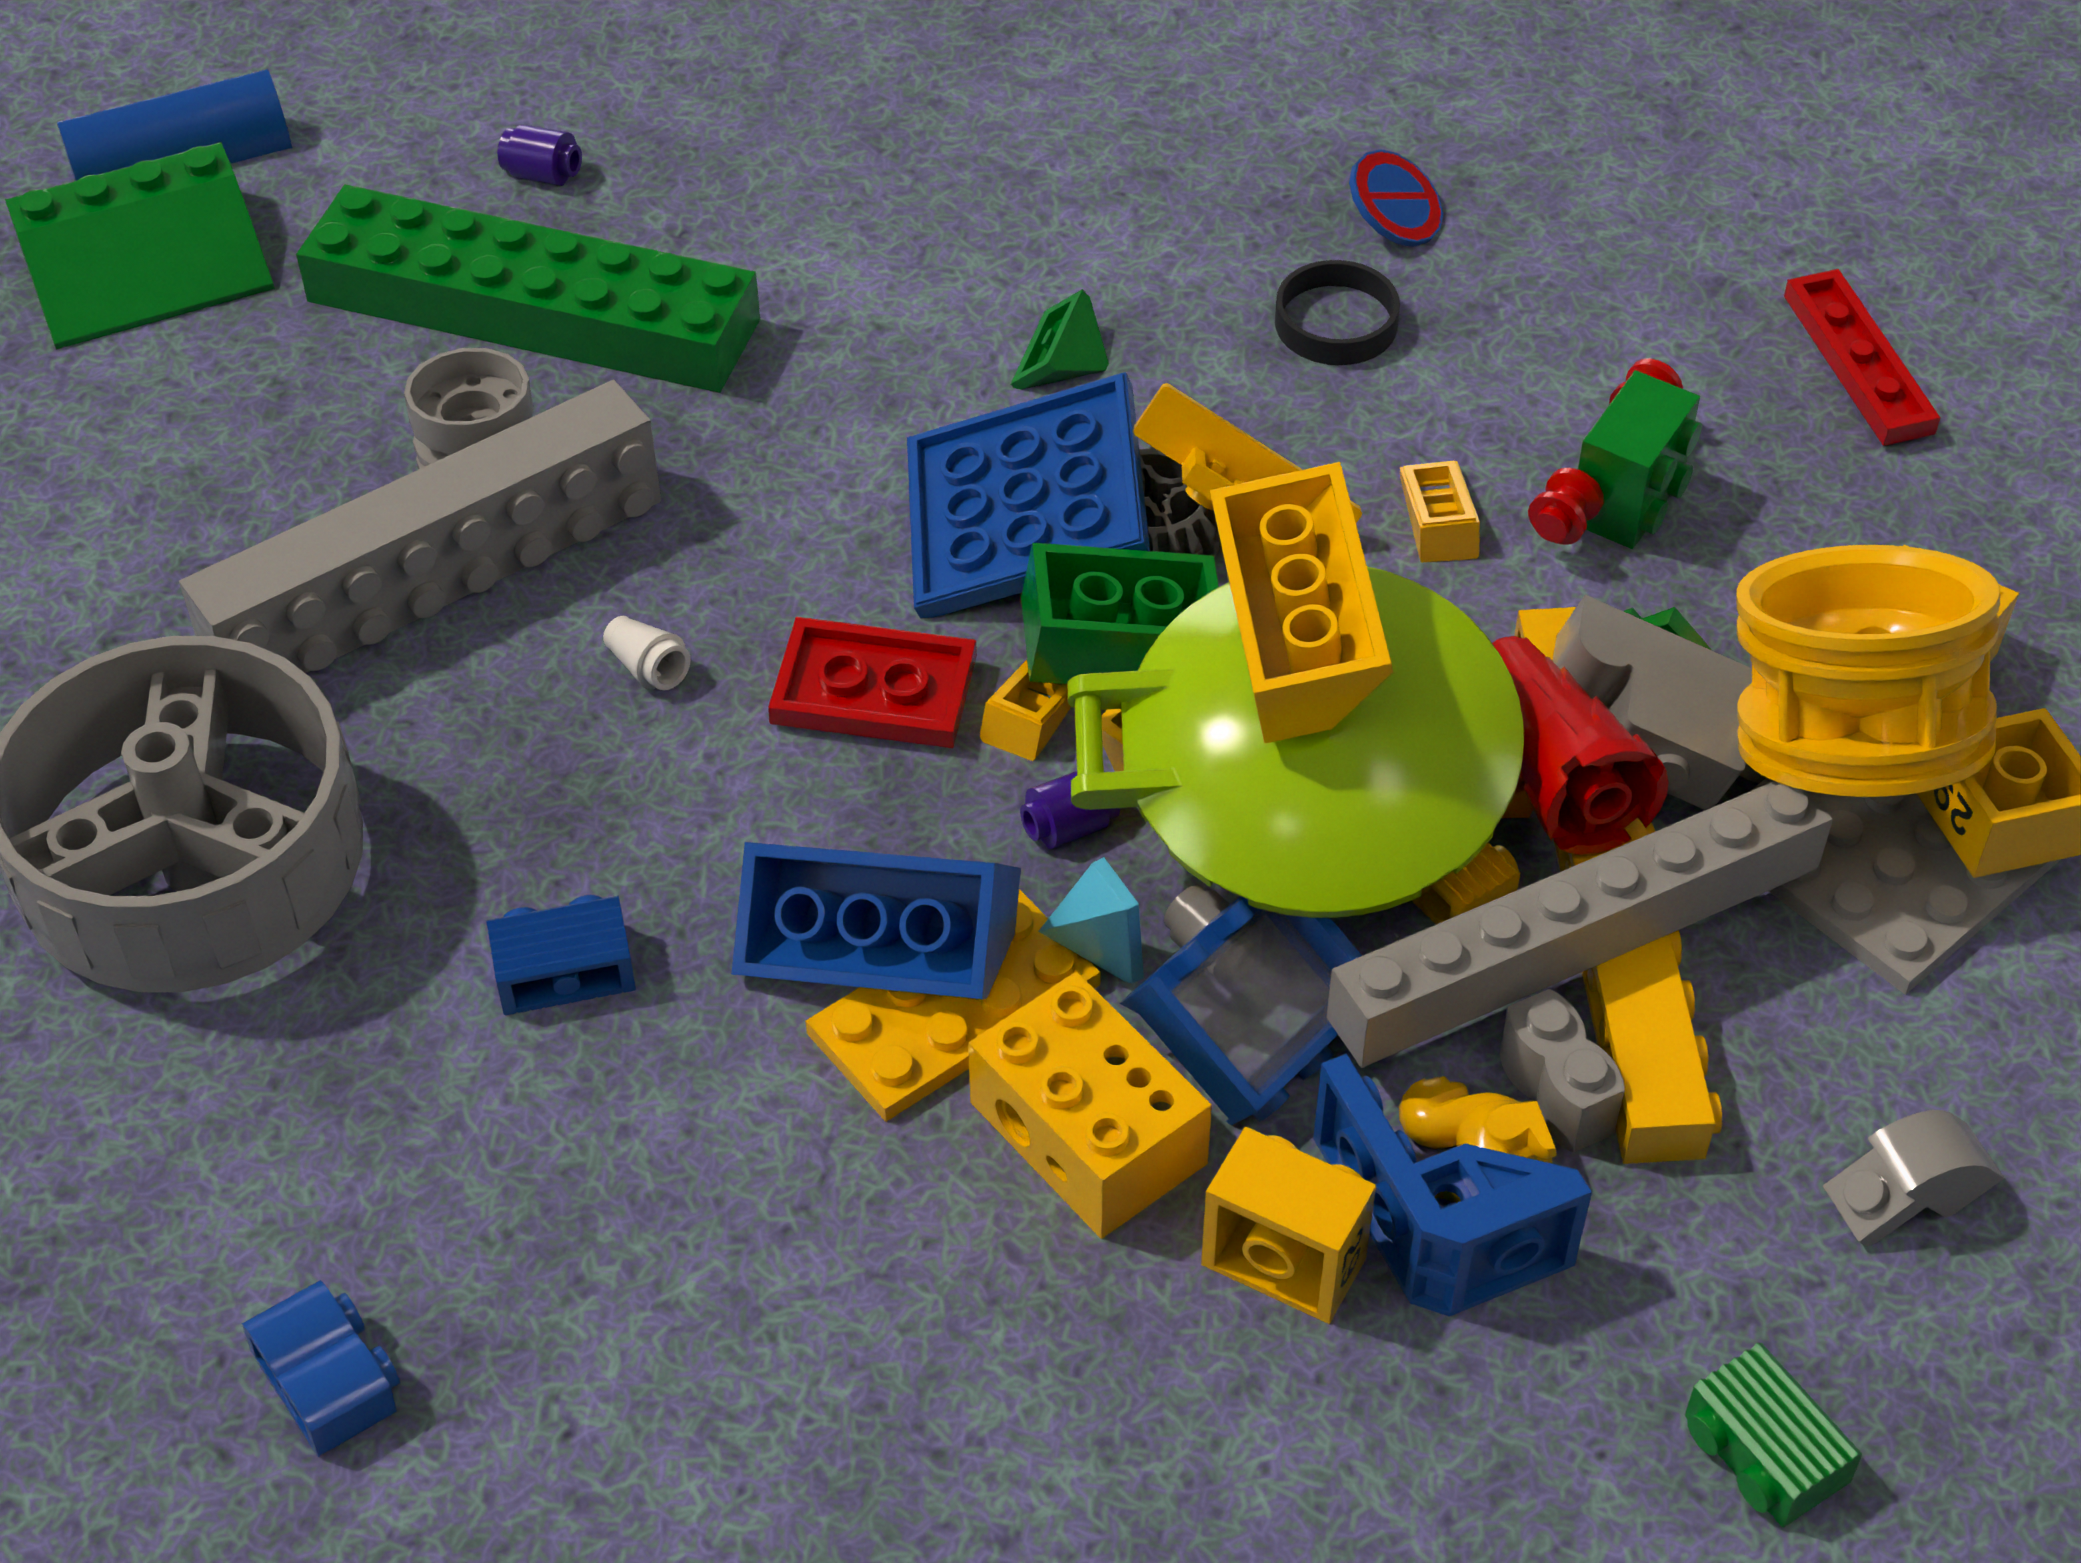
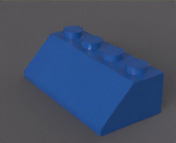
(874, 919)

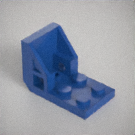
(1508, 1231)

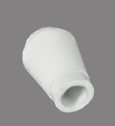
(648, 652)

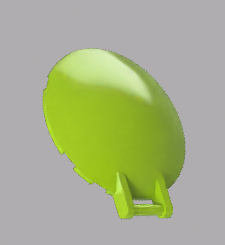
(1322, 817)

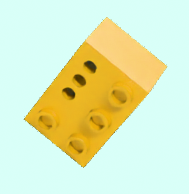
(1089, 1103)

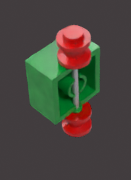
(1625, 463)

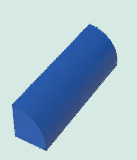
(235, 111)

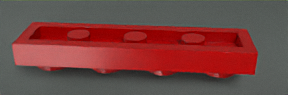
(1861, 357)

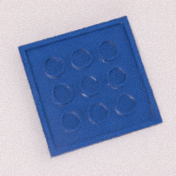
(1019, 477)

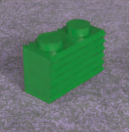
(1770, 1435)

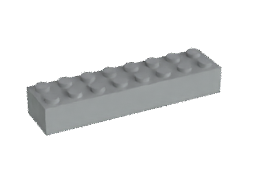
(434, 533)

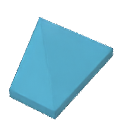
(1100, 923)

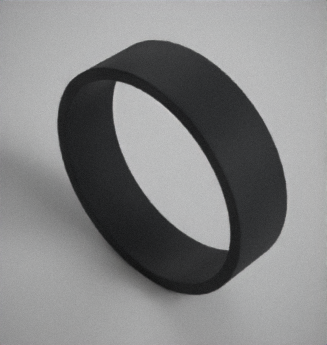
(1342, 274)

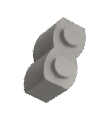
(1560, 1069)

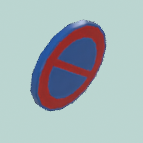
(1396, 198)

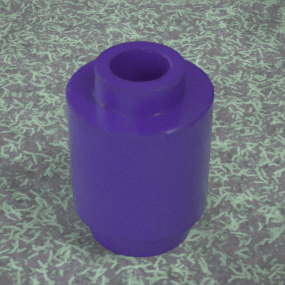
(539, 154)
(1053, 817)

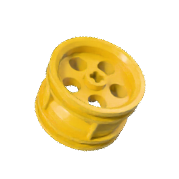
(1868, 669)

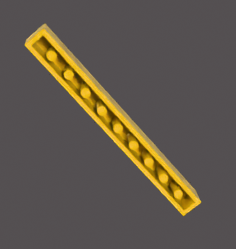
(1644, 1013)

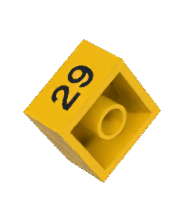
(2020, 804)
(1287, 1223)

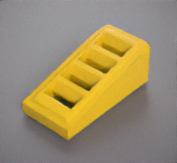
(1442, 529)
(1012, 718)

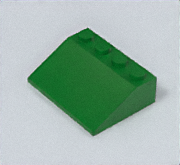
(139, 244)

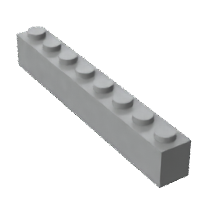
(1575, 920)

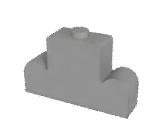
(1665, 692)

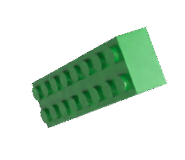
(531, 287)

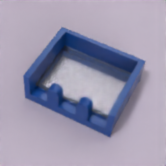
(1247, 1004)

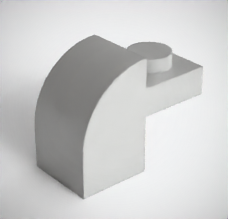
(1914, 1165)

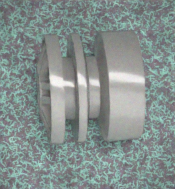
(464, 400)

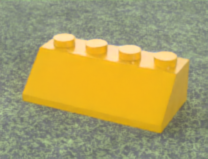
(1301, 599)

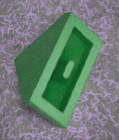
(1063, 345)

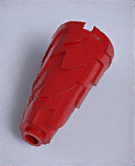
(1578, 759)

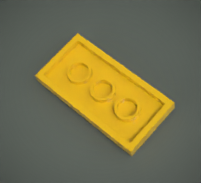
(913, 1043)

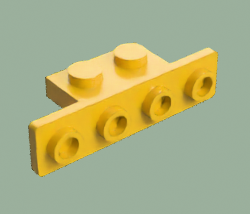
(1207, 446)

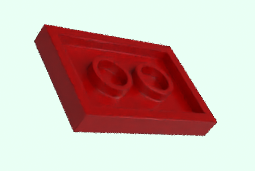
(873, 682)

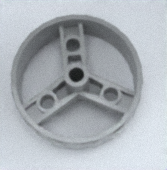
(243, 867)

